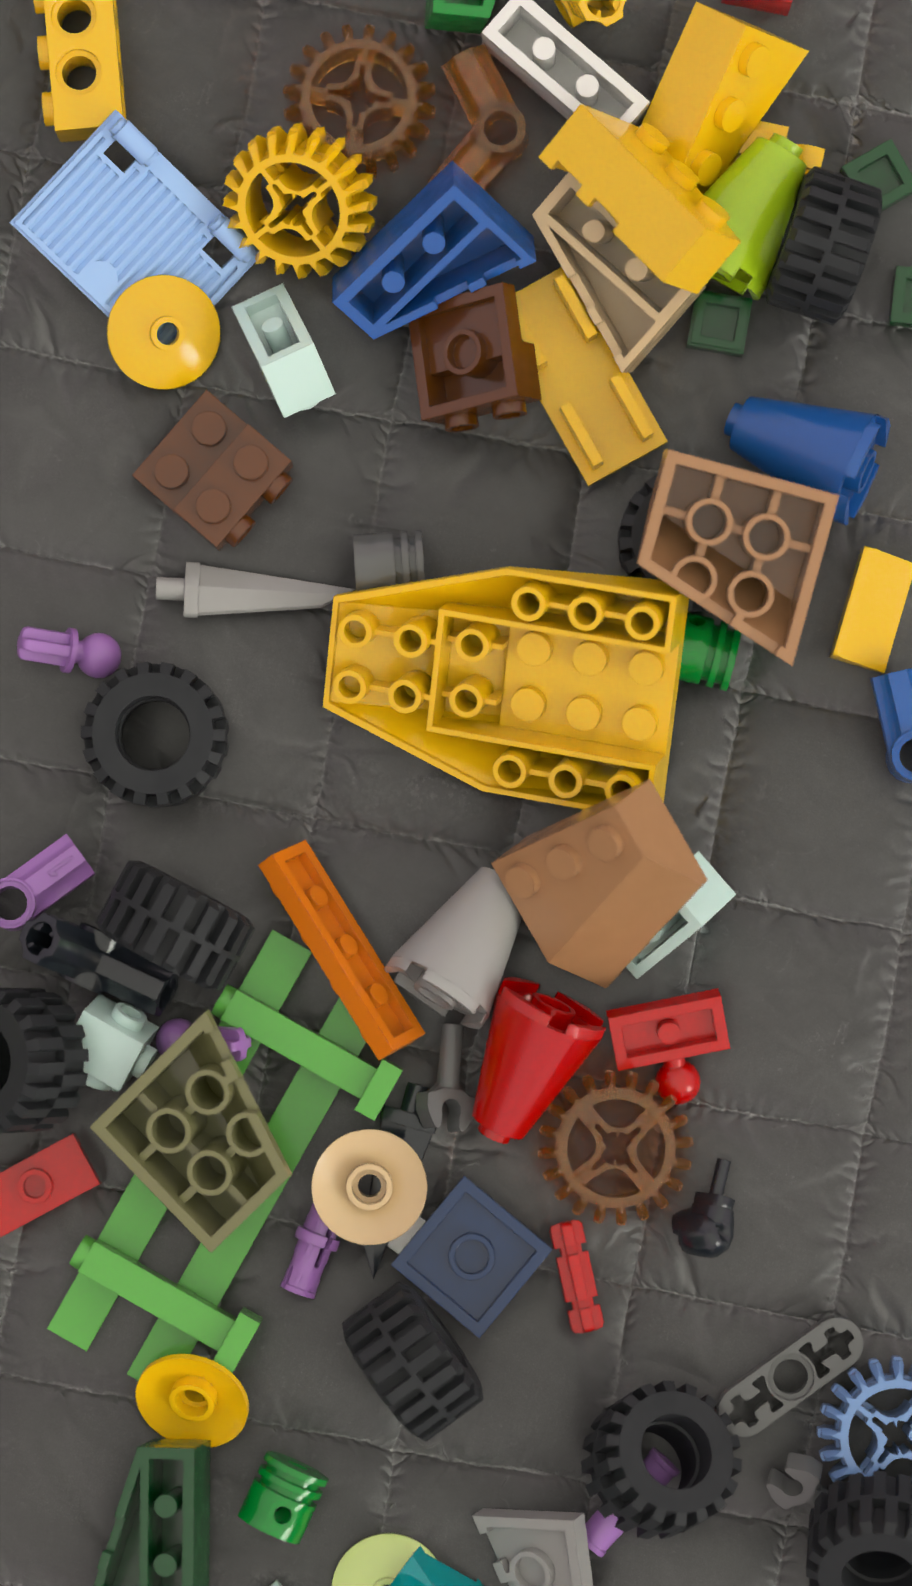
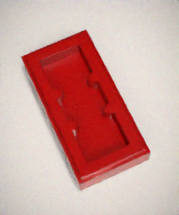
(44, 1182)

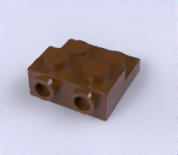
(473, 360)
(215, 472)

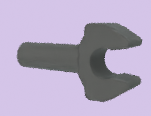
(447, 1087)
(803, 1489)

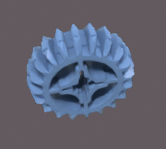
(855, 1403)

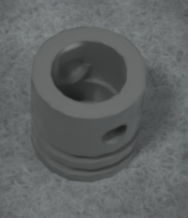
(387, 559)

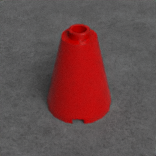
(530, 1056)

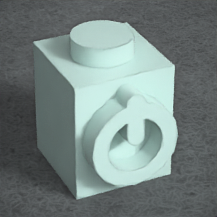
(116, 1043)

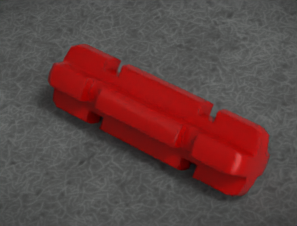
(576, 1276)

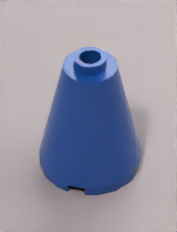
(811, 446)

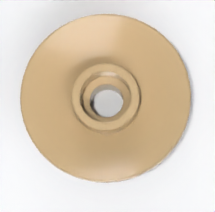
(365, 1217)

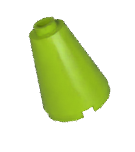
(759, 198)

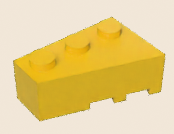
(718, 89)

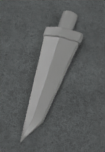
(228, 591)

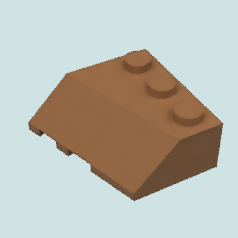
(738, 545)
(602, 882)

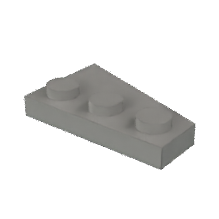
(537, 1546)

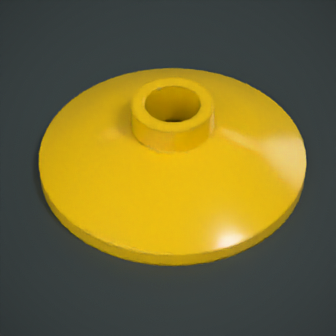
(134, 329)
(192, 1399)

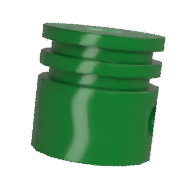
(708, 651)
(282, 1497)

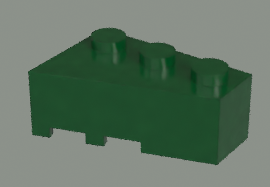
(162, 1518)

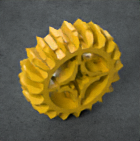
(322, 239)

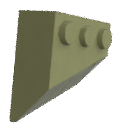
(197, 1135)

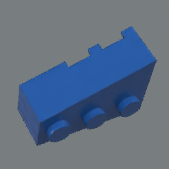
(430, 251)

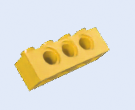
(74, 111)

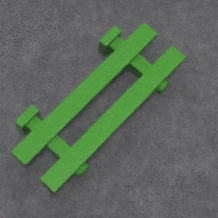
(190, 1308)

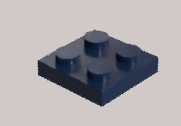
(471, 1256)

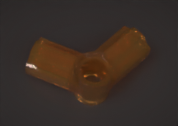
(483, 101)

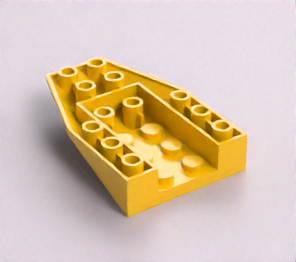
(516, 677)

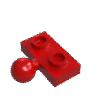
(669, 1033)

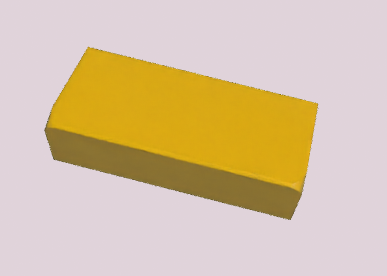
(872, 610)

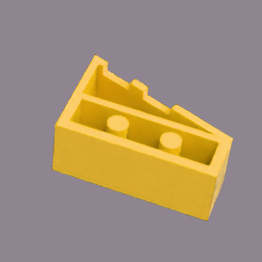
(647, 194)

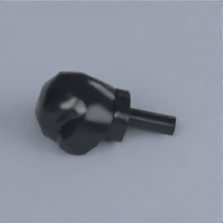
(709, 1223)

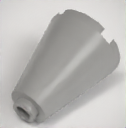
(461, 950)

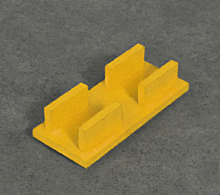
(580, 383)

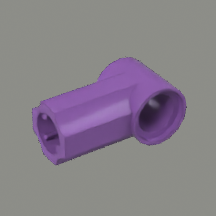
(46, 879)

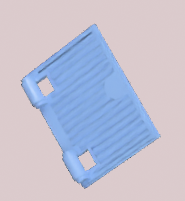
(129, 225)

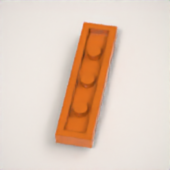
(341, 949)

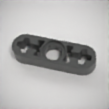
(813, 1382)

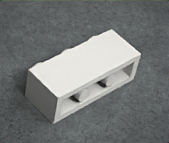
(559, 64)

